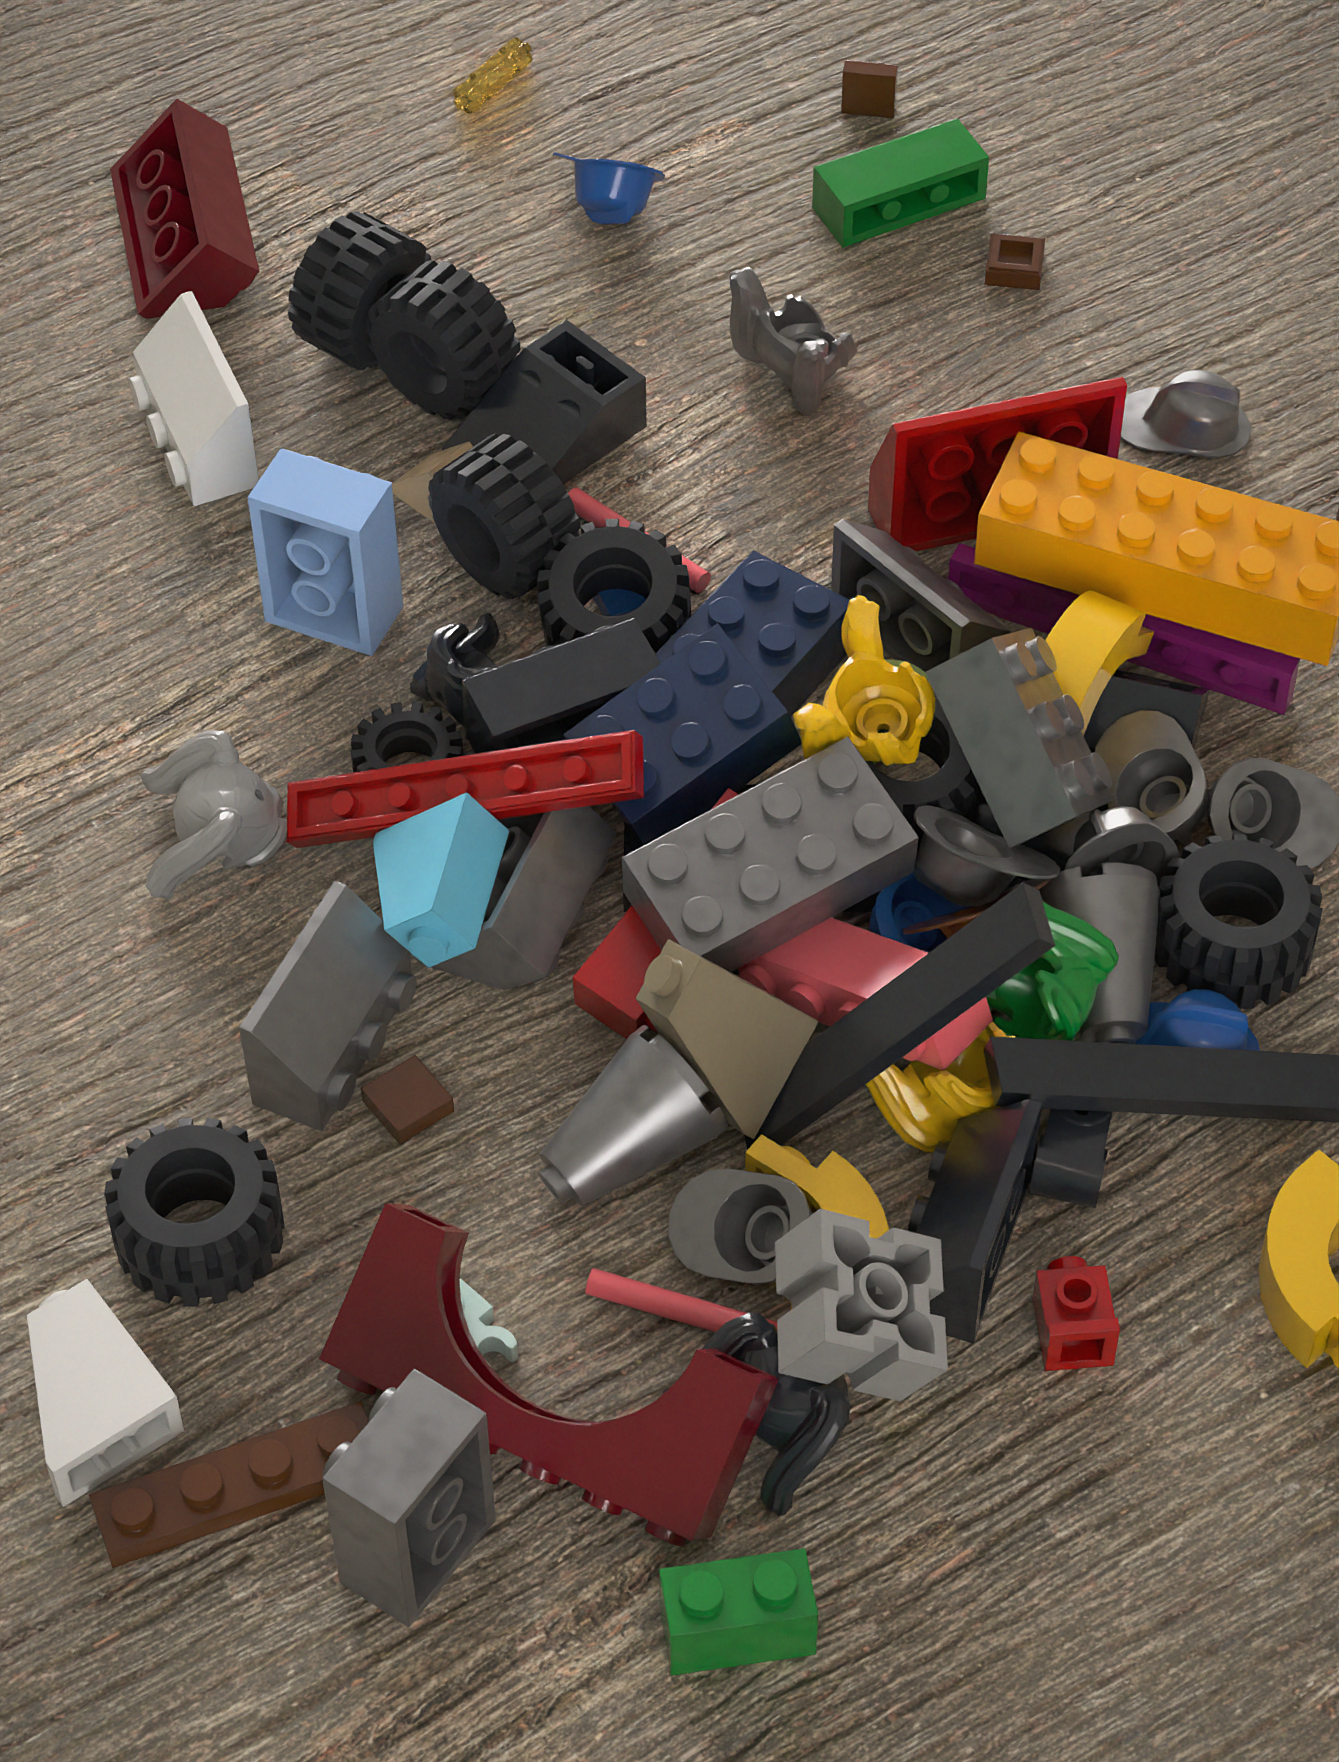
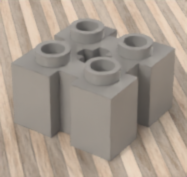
(860, 1305)

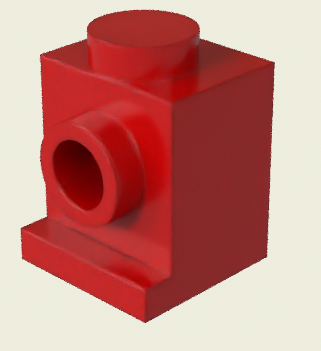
(1075, 1315)

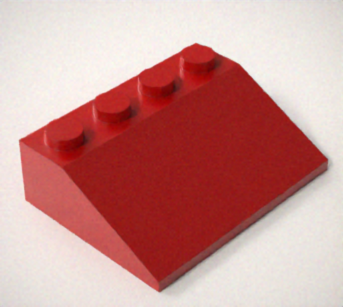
(942, 466)

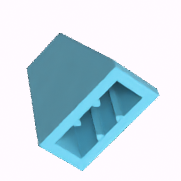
(439, 877)

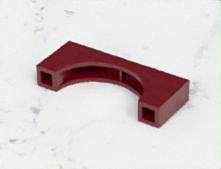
(661, 1462)

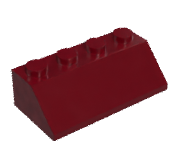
(183, 213)

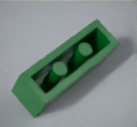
(900, 182)

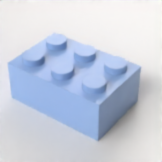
(326, 551)

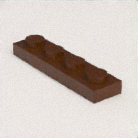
(222, 1486)

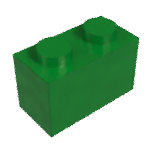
(738, 1611)

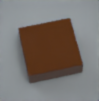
(869, 88)
(1014, 261)
(407, 1099)

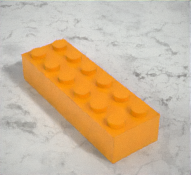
(1164, 546)

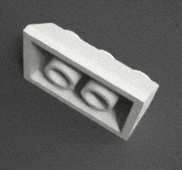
(194, 405)

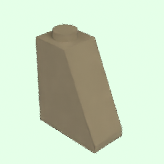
(726, 1031)

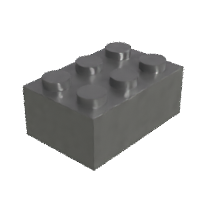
(1021, 735)
(410, 1496)

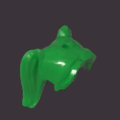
(1059, 988)

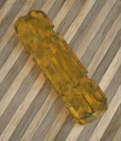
(492, 75)

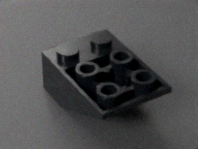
(562, 401)

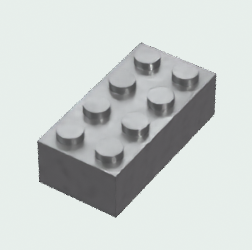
(772, 860)

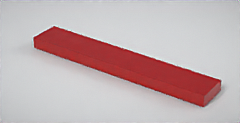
(501, 781)

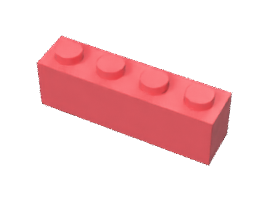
(843, 965)

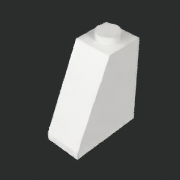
(94, 1392)

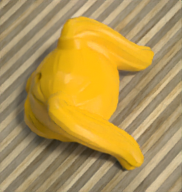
(869, 697)
(927, 1102)

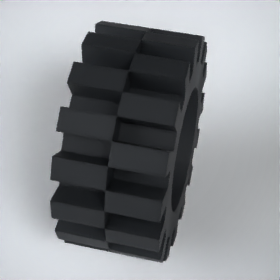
(404, 733)

